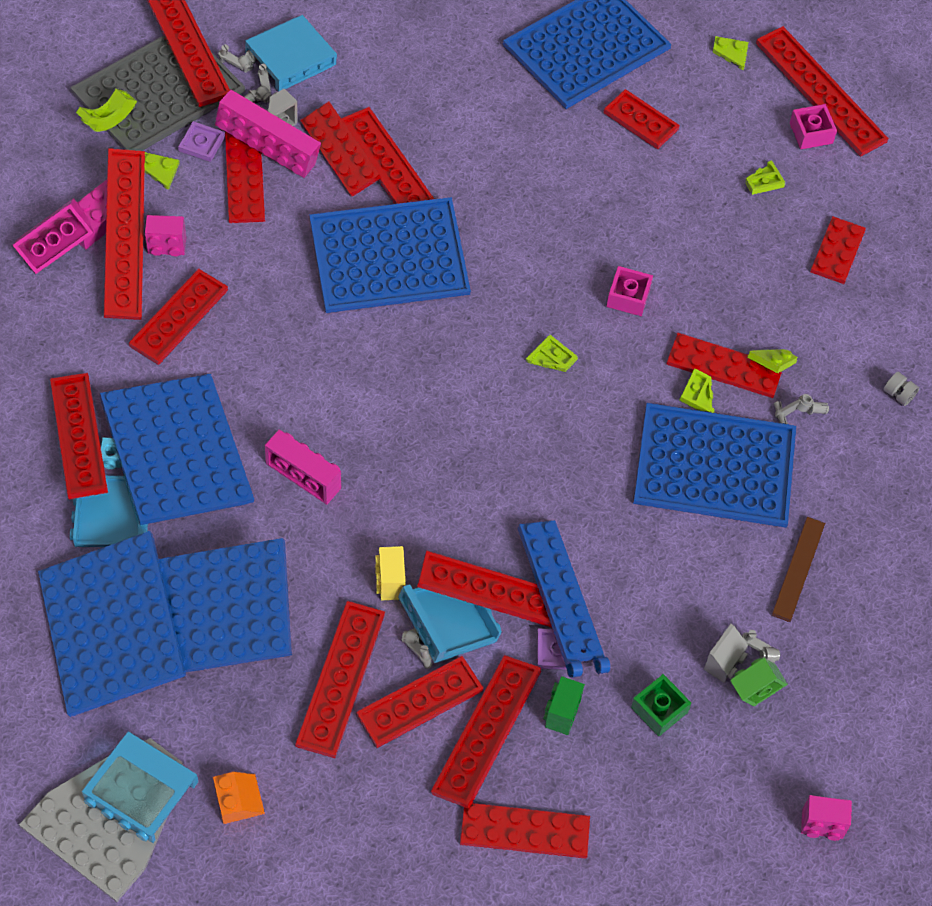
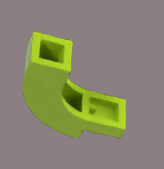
(110, 113)

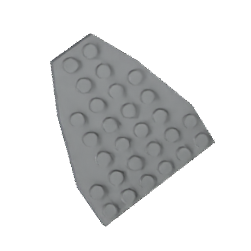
(88, 839)

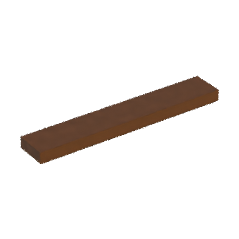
(798, 569)

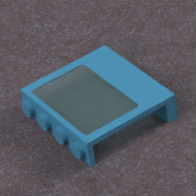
(138, 786)

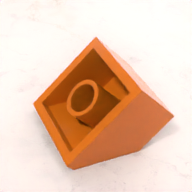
(238, 796)

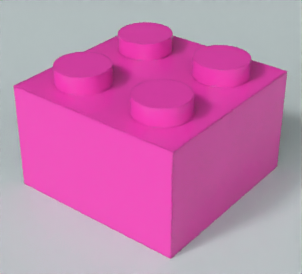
(813, 126)
(165, 235)
(629, 291)
(826, 817)

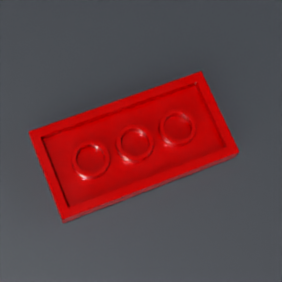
(641, 119)
(838, 250)

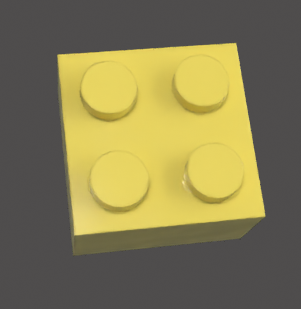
(390, 572)

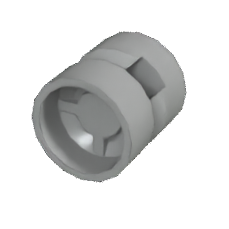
(896, 384)

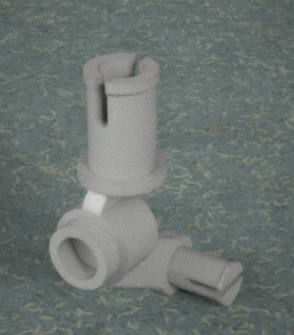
(245, 62)
(263, 92)
(804, 404)
(413, 640)
(766, 650)

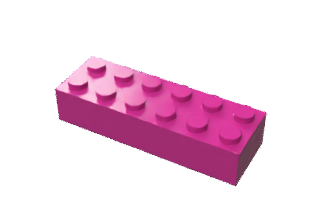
(267, 133)

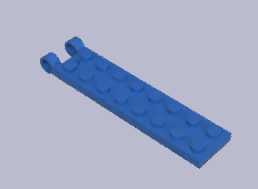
(562, 597)

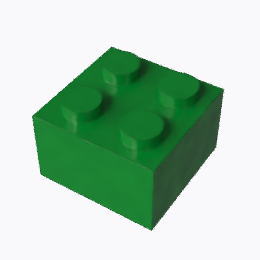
(563, 705)
(661, 705)

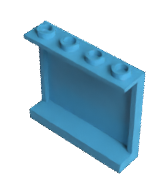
(292, 52)
(105, 517)
(447, 623)

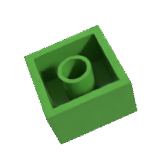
(758, 681)

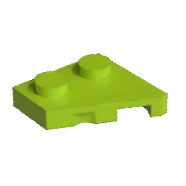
(731, 50)
(161, 168)
(765, 179)
(552, 355)
(775, 359)
(698, 392)

